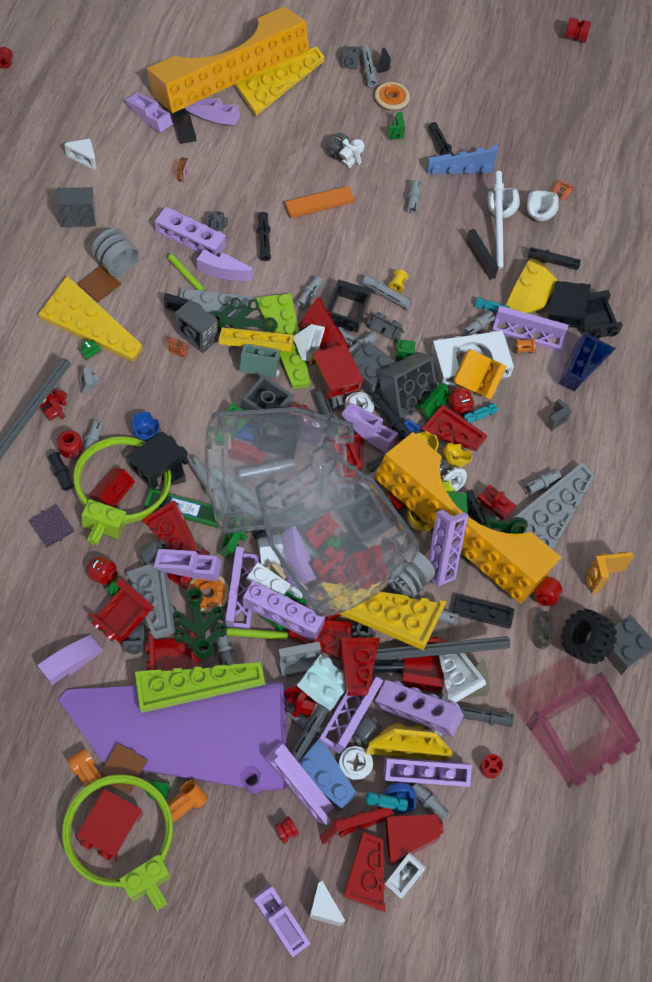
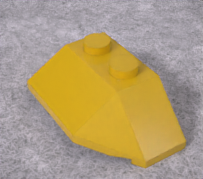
(532, 288)
(409, 742)

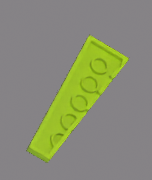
(282, 310)
(175, 687)

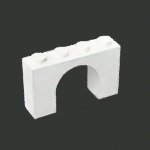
(488, 344)

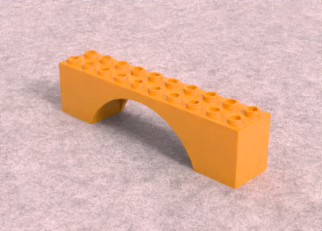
(186, 80)
(510, 560)

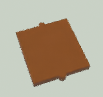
(99, 284)
(124, 762)

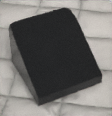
(385, 60)
(177, 474)

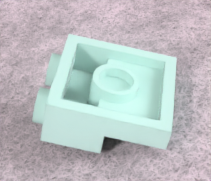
(323, 682)

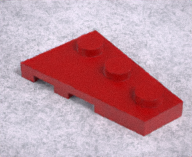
(328, 637)
(358, 663)

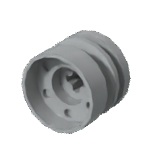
(115, 252)
(414, 577)

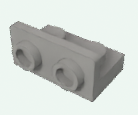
(298, 658)

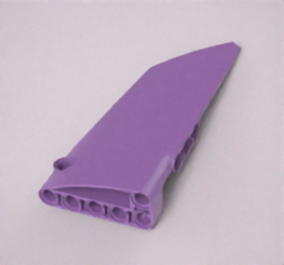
(201, 740)

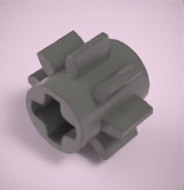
(217, 221)
(357, 634)

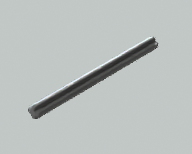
(33, 405)
(444, 648)

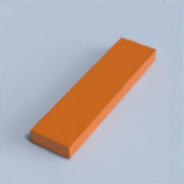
(319, 201)

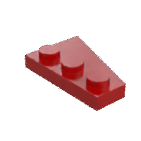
(320, 316)
(454, 429)
(172, 528)
(346, 826)
(366, 877)

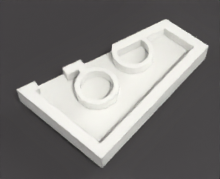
(460, 676)

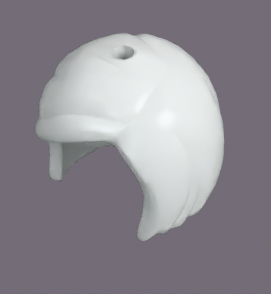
(510, 202)
(542, 205)

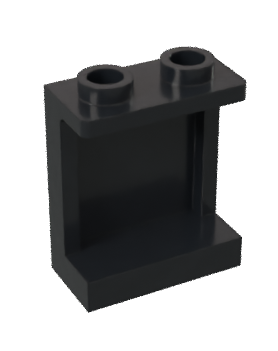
(570, 303)
(599, 316)
(156, 458)

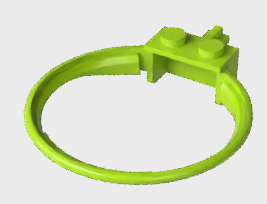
(104, 518)
(144, 878)

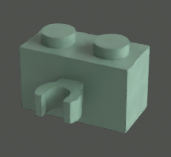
(260, 360)

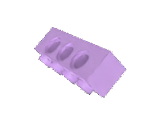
(189, 232)
(283, 611)
(444, 723)
(427, 771)

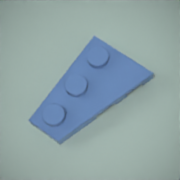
(328, 775)

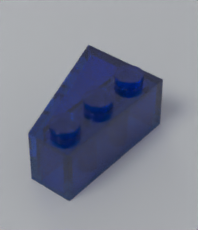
(584, 360)

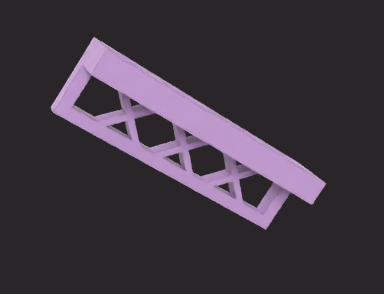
(530, 324)
(441, 548)
(234, 592)
(353, 721)
(300, 783)

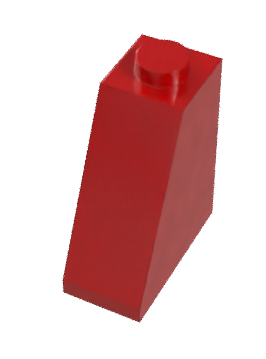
(410, 834)

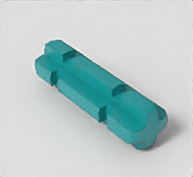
(488, 305)
(481, 413)
(386, 801)

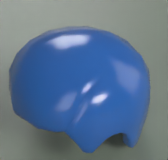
(145, 426)
(402, 790)

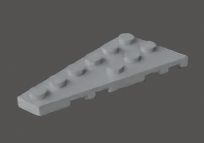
(553, 510)

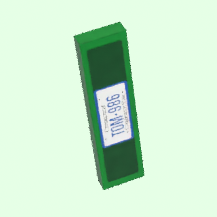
(191, 510)

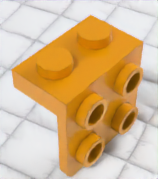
(479, 373)
(603, 565)

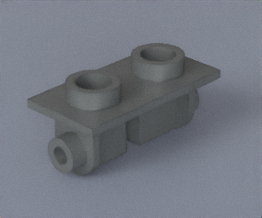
(392, 328)

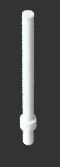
(498, 190)

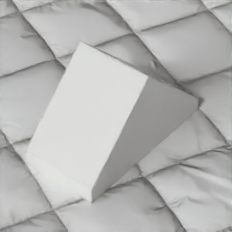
(81, 152)
(309, 341)
(265, 552)
(405, 875)
(324, 907)

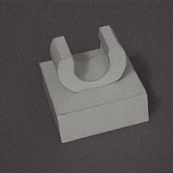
(88, 380)

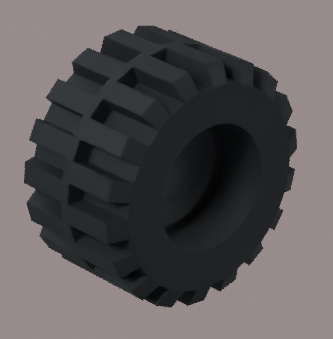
(601, 637)

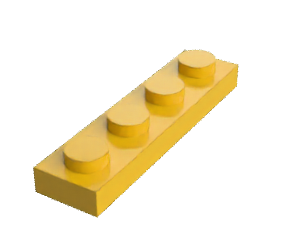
(239, 337)

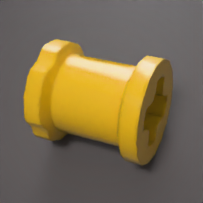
(398, 281)

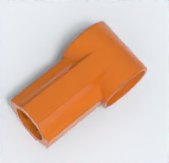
(83, 766)
(190, 797)

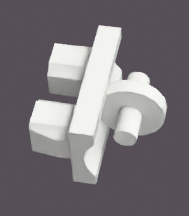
(351, 152)

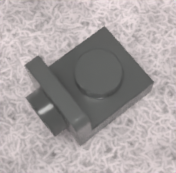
(350, 57)
(559, 416)
(135, 641)

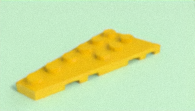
(272, 83)
(80, 315)
(399, 617)

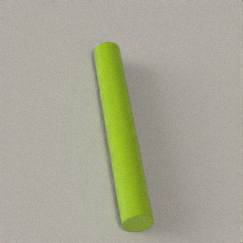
(185, 272)
(257, 633)

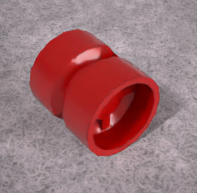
(577, 29)

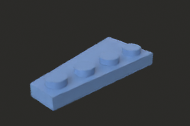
(476, 162)

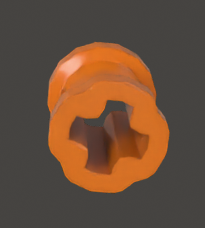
(525, 345)

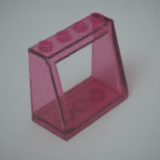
(550, 743)

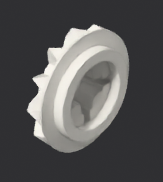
(361, 398)
(458, 474)
(349, 756)

